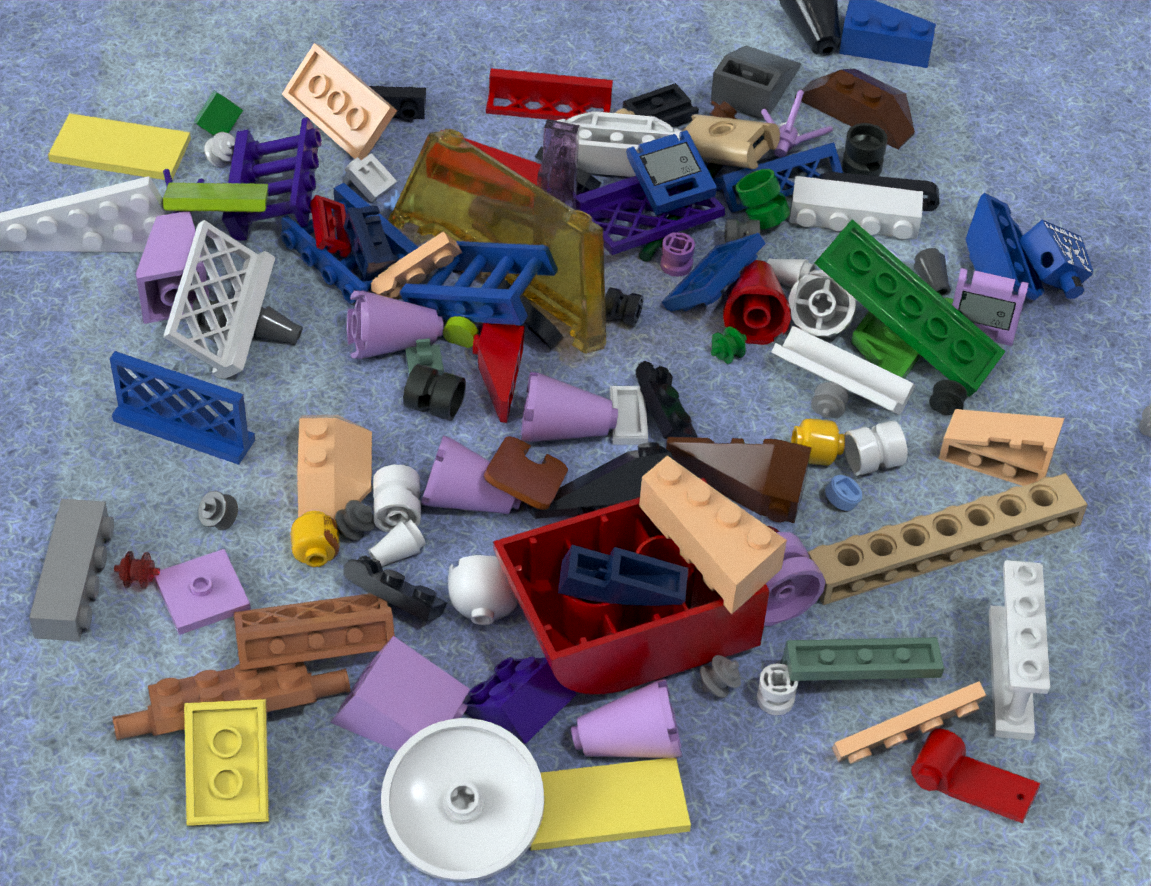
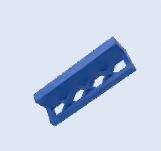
(779, 165)

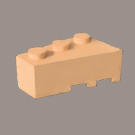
(1002, 444)

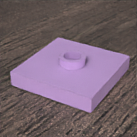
(201, 591)

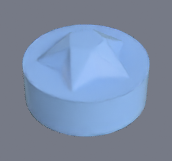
(843, 492)

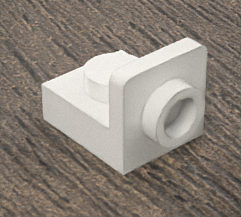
(369, 177)

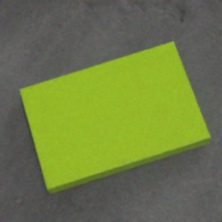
(215, 197)

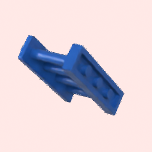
(331, 269)
(488, 302)

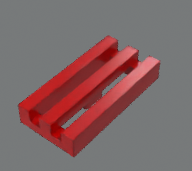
(325, 224)

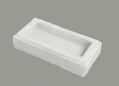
(632, 416)

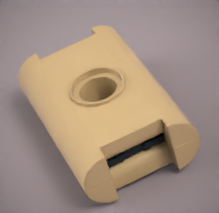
(732, 140)

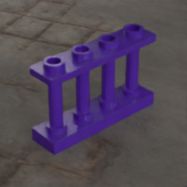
(247, 170)

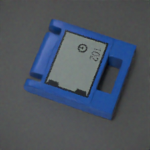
(667, 164)

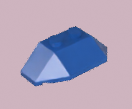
(996, 246)

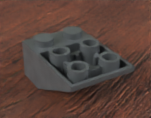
(752, 80)

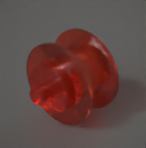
(136, 569)

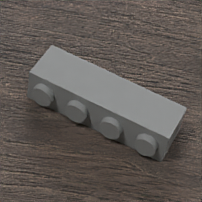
(70, 570)

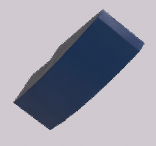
(621, 578)

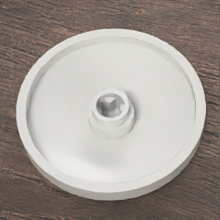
(462, 800)

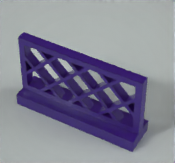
(627, 194)

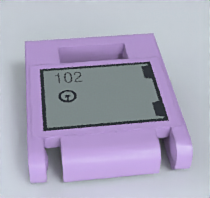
(990, 304)

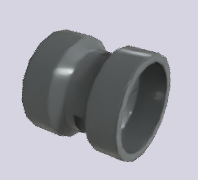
(735, 229)

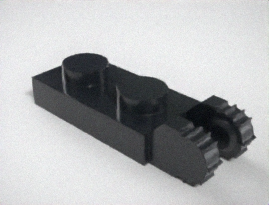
(664, 401)
(392, 588)

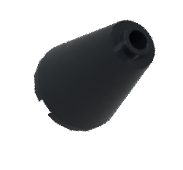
(816, 23)

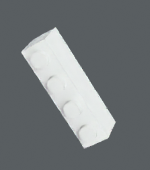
(872, 207)

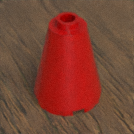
(757, 305)

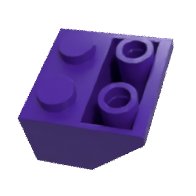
(519, 697)

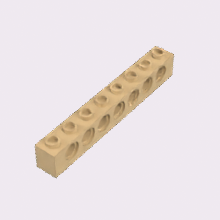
(948, 537)

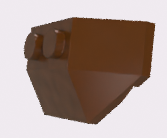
(862, 99)

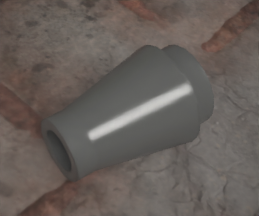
(932, 269)
(276, 327)

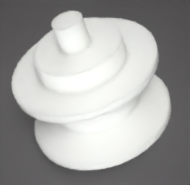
(220, 149)

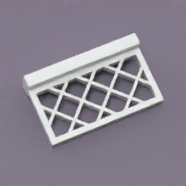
(240, 316)

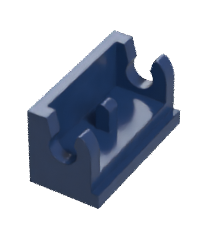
(368, 241)

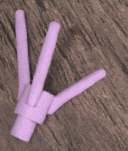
(788, 133)

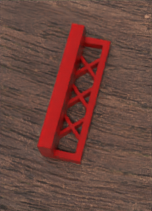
(552, 91)

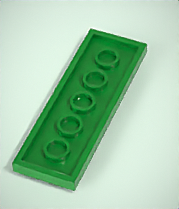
(910, 307)

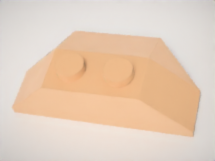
(332, 463)

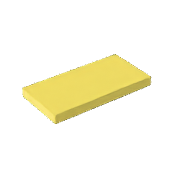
(119, 146)
(612, 803)

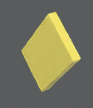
(226, 762)

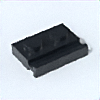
(665, 103)

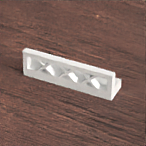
(845, 370)

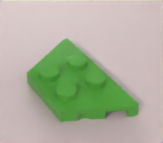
(884, 346)

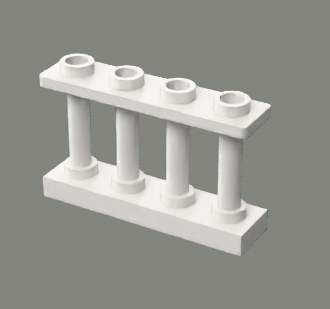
(1018, 650)

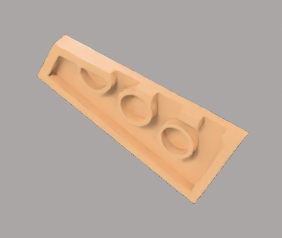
(925, 717)

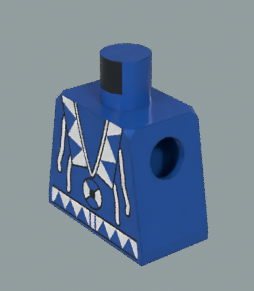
(1058, 257)

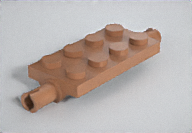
(279, 684)

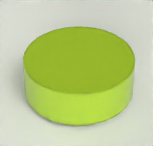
(460, 331)

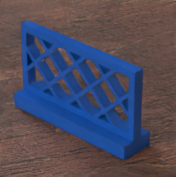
(173, 420)

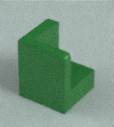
(218, 114)

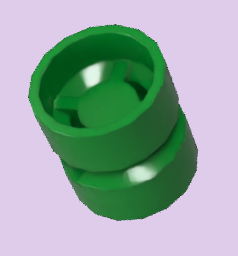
(763, 198)

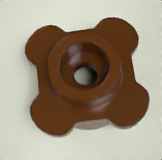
(723, 110)

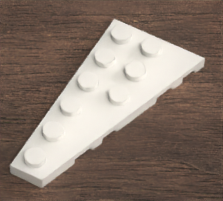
(92, 221)

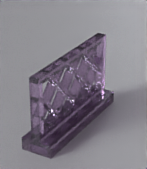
(560, 161)

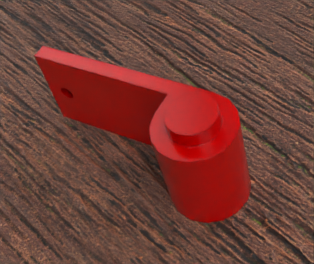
(946, 768)

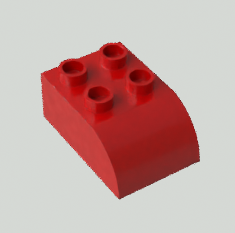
(620, 646)

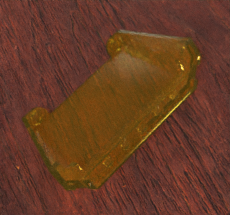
(484, 201)

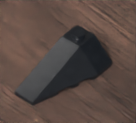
(607, 484)

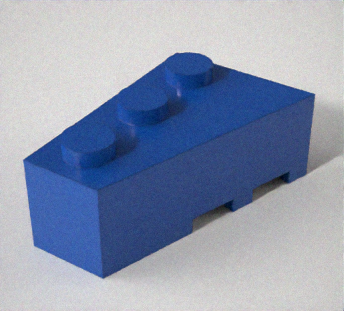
(886, 34)

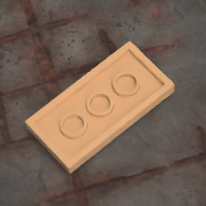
(339, 102)

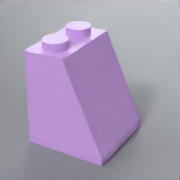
(164, 264)
(400, 697)

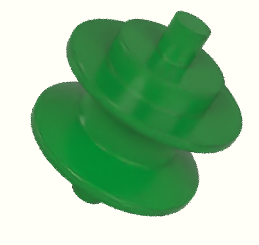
(728, 345)

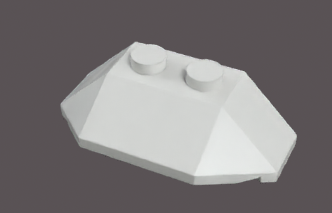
(608, 135)

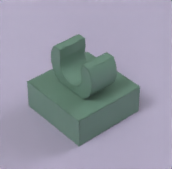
(424, 354)

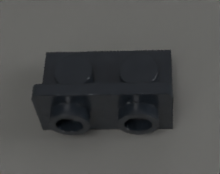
(408, 101)

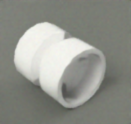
(876, 447)
(396, 496)

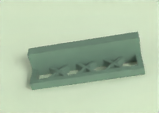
(863, 659)

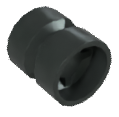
(864, 150)
(429, 390)

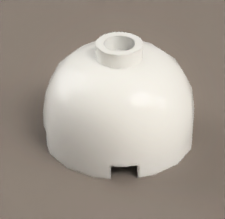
(821, 305)
(480, 589)

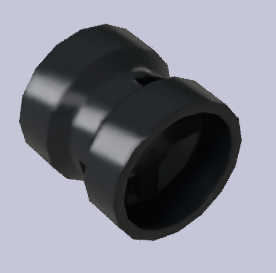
(623, 306)

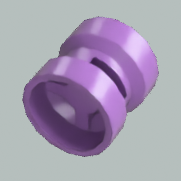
(677, 254)

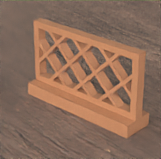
(312, 630)

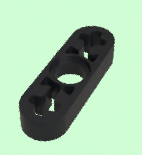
(538, 322)

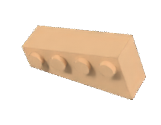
(712, 532)

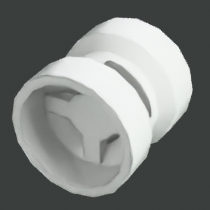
(776, 690)

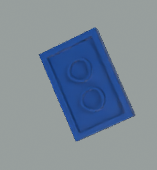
(713, 273)

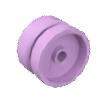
(795, 585)

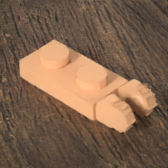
(416, 265)

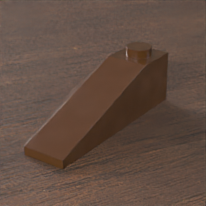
(758, 476)

